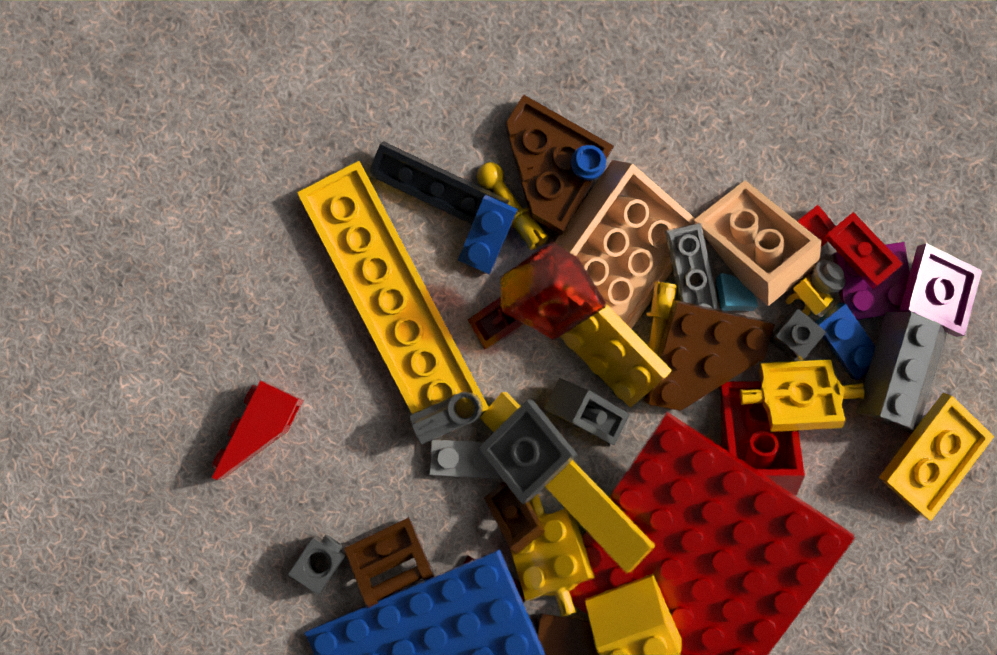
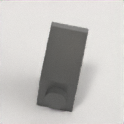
(586, 411)

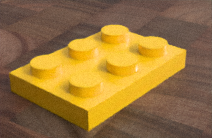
(617, 355)
(936, 456)

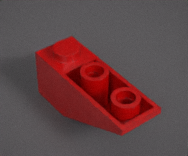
(263, 422)

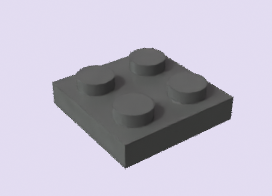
(527, 451)

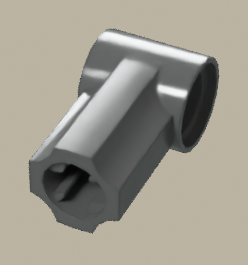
(443, 417)

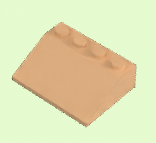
(623, 237)

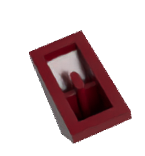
(494, 325)

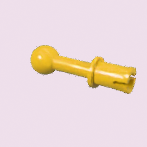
(491, 177)
(661, 305)

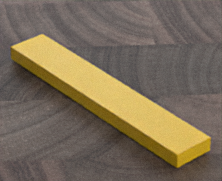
(585, 501)

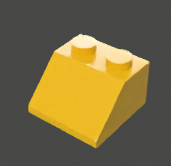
(633, 620)

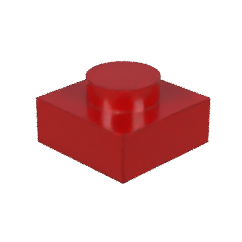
(817, 223)

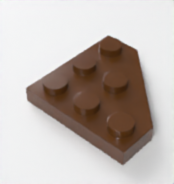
(543, 155)
(705, 351)

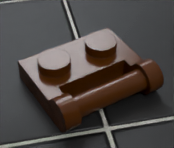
(385, 551)

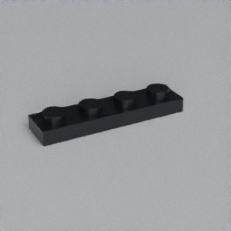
(428, 182)

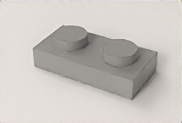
(460, 460)

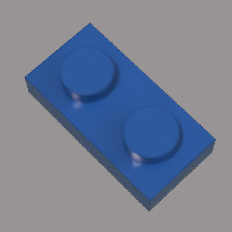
(487, 234)
(847, 340)

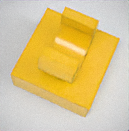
(813, 298)

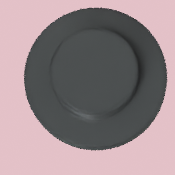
(828, 277)

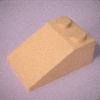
(759, 242)

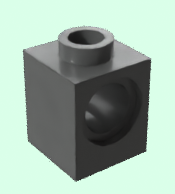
(797, 335)
(307, 574)

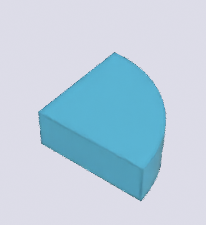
(734, 295)

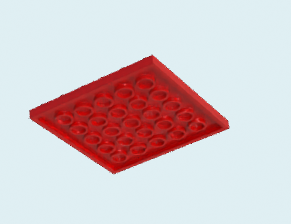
(728, 542)

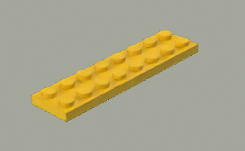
(388, 291)

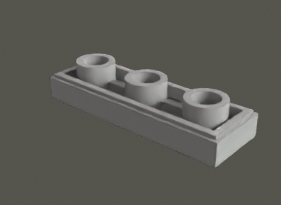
(687, 257)

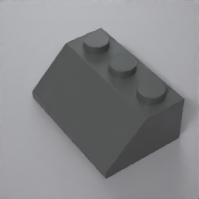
(902, 370)

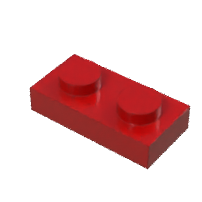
(863, 250)

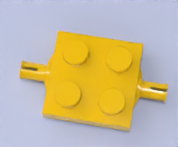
(801, 395)
(554, 560)

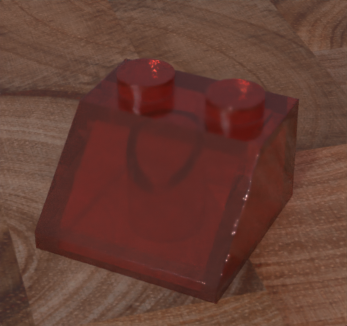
(550, 292)

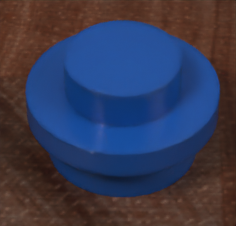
(588, 162)

